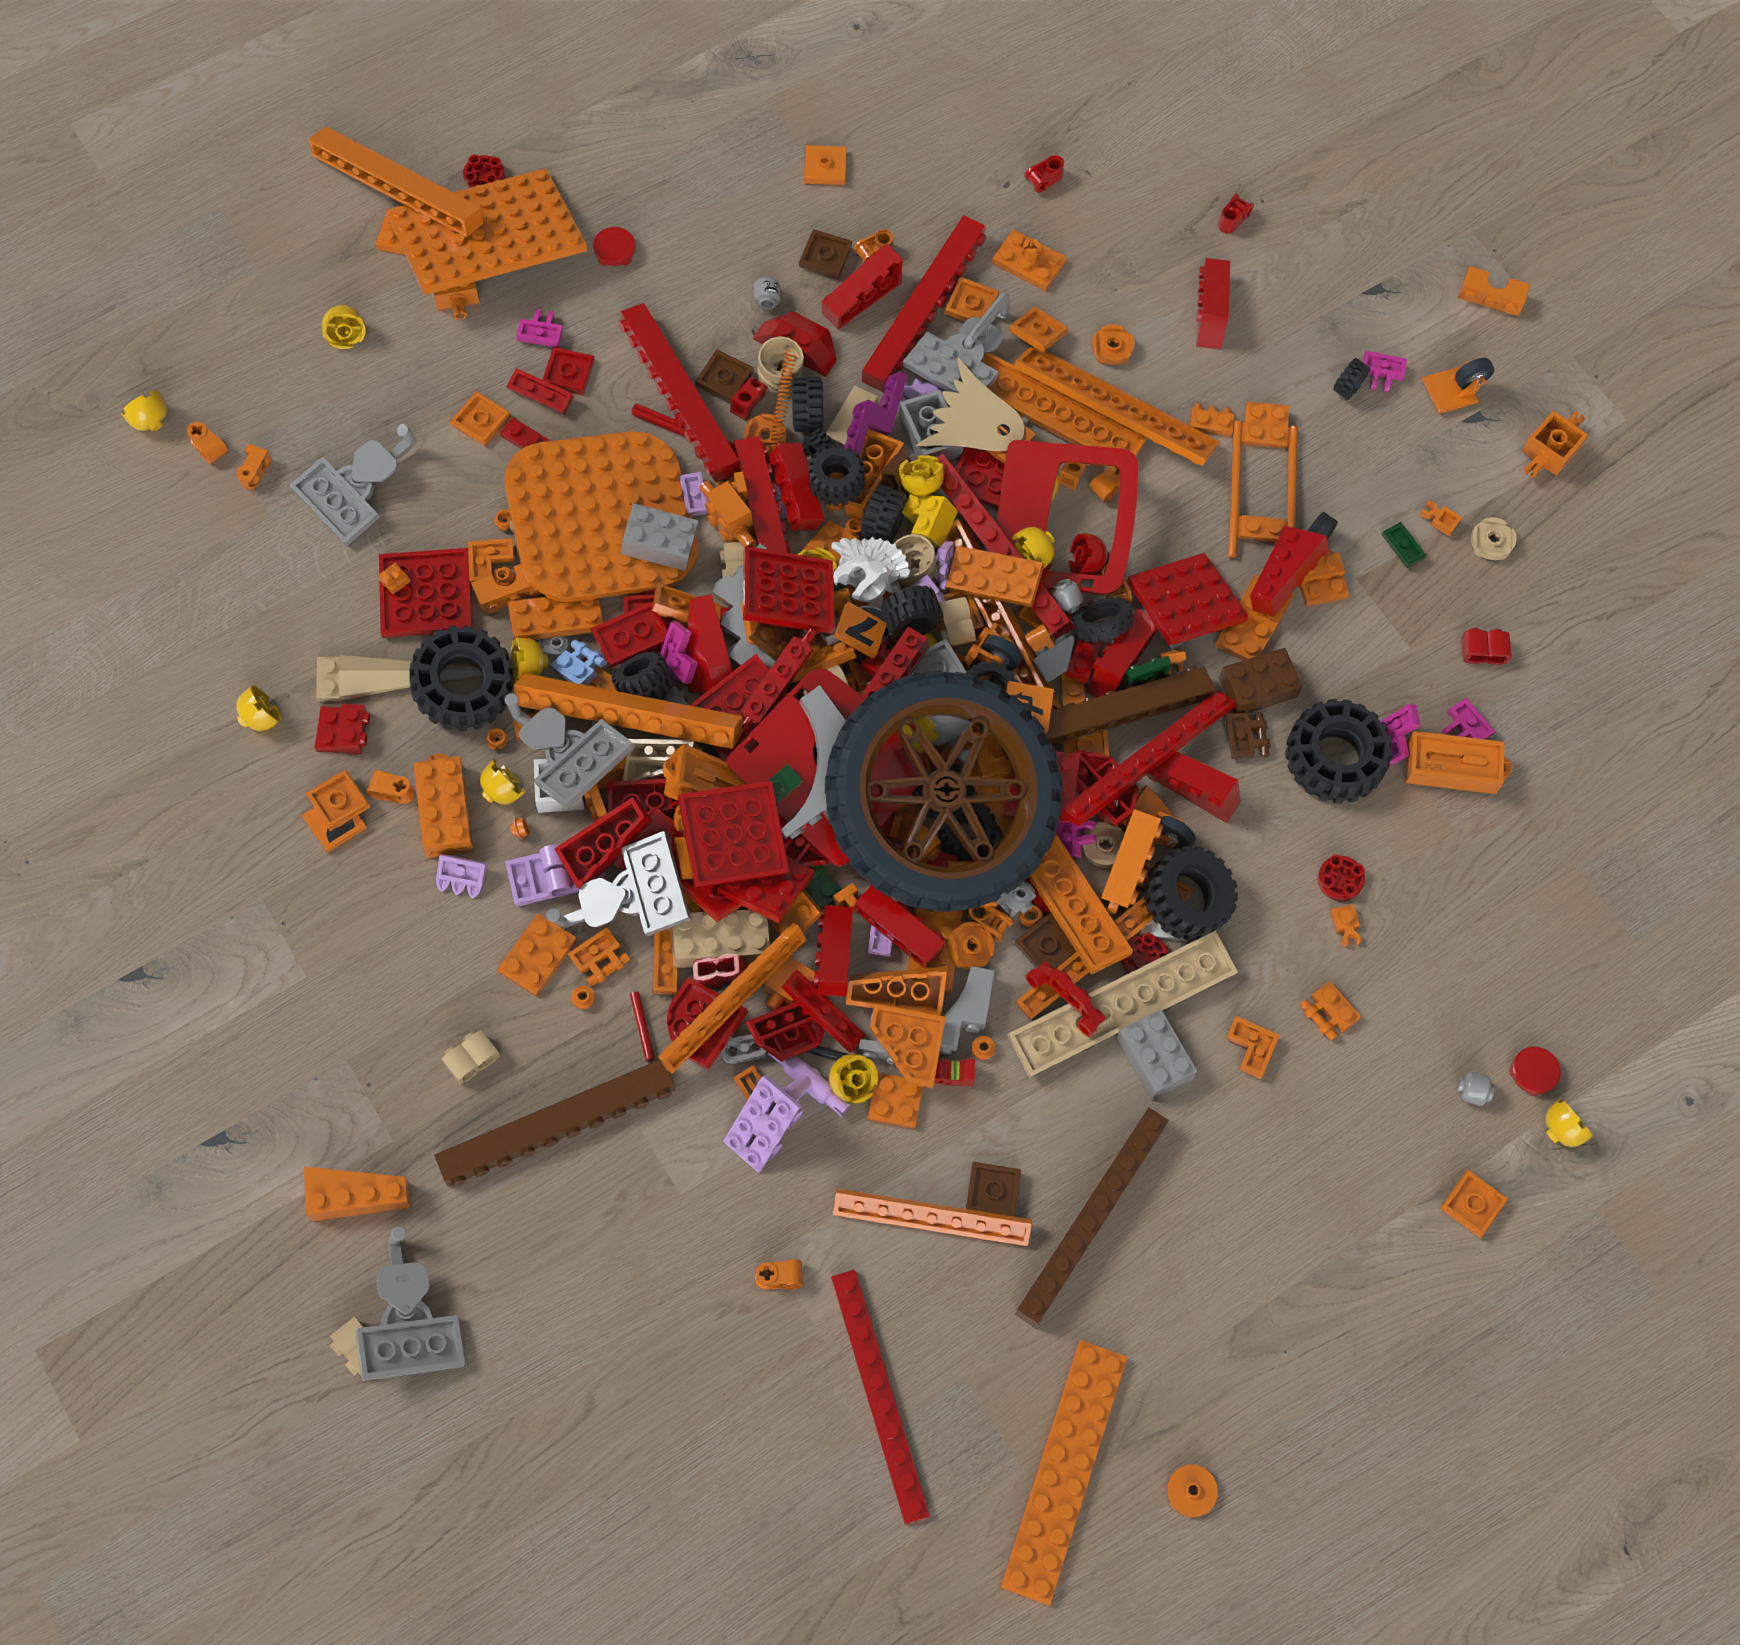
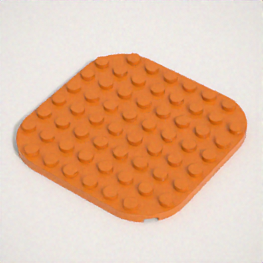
(573, 508)

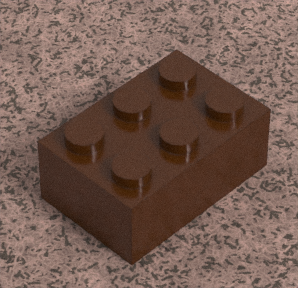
(1261, 681)

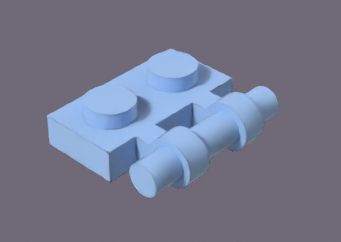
(573, 669)

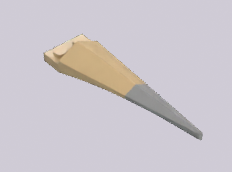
(356, 676)

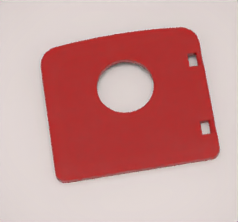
(788, 739)

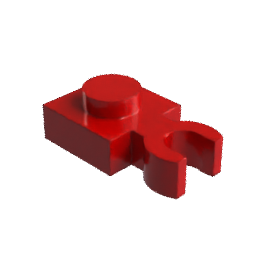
(872, 665)

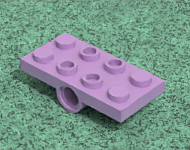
(539, 877)

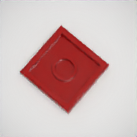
(569, 370)

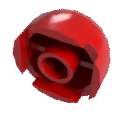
(1089, 554)

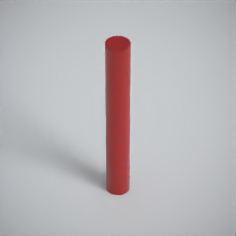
(642, 1026)

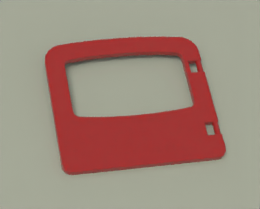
(1028, 494)

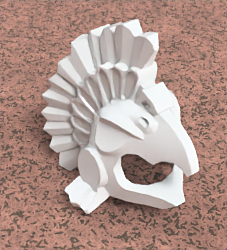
(870, 568)

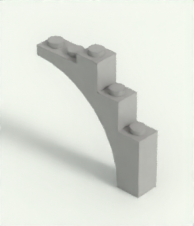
(730, 593)
(826, 724)
(967, 1012)

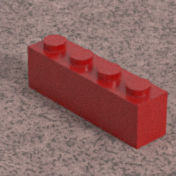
(793, 479)
(900, 926)
(835, 951)

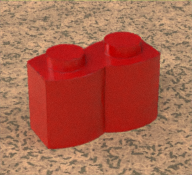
(1486, 647)
(717, 971)

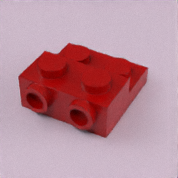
(342, 729)

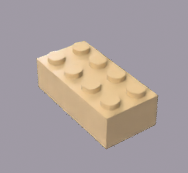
(702, 937)

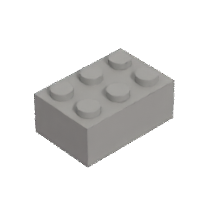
(918, 419)
(659, 537)
(1156, 1054)

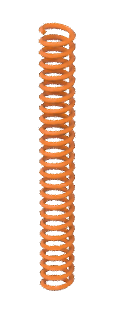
(780, 402)

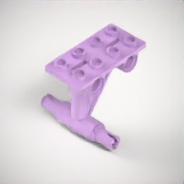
(775, 1109)

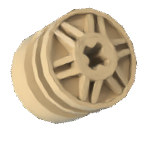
(771, 361)
(919, 555)

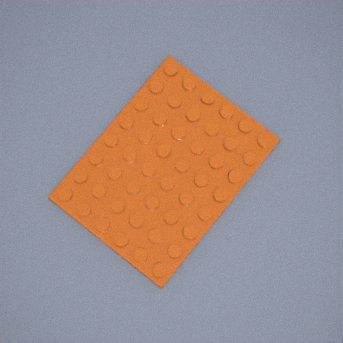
(521, 228)

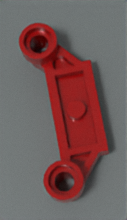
(1075, 996)

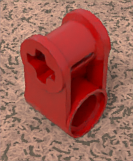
(1045, 173)
(1234, 214)

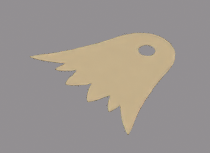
(974, 417)

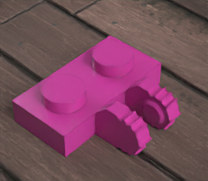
(540, 332)
(1384, 366)
(1469, 721)
(1072, 839)

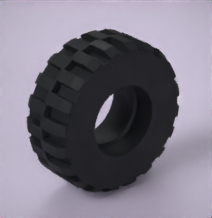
(461, 646)
(1352, 724)

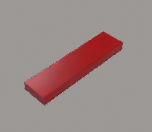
(823, 1011)

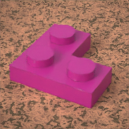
(674, 653)
(1398, 726)

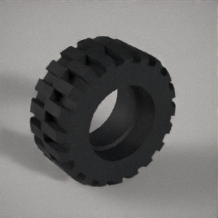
(1211, 877)

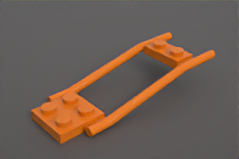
(1266, 427)

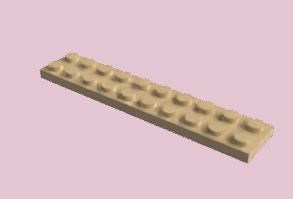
(1124, 1002)

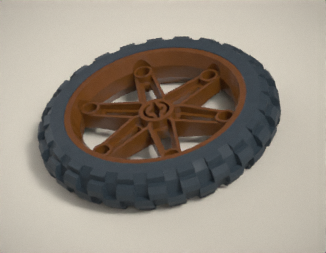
(850, 797)

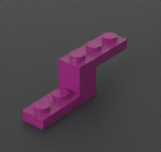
(874, 416)

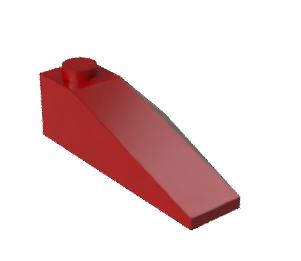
(706, 645)

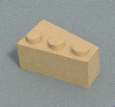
(649, 756)

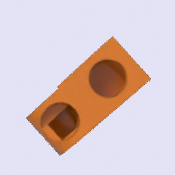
(254, 466)
(1072, 474)

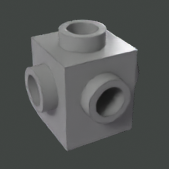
(1017, 900)

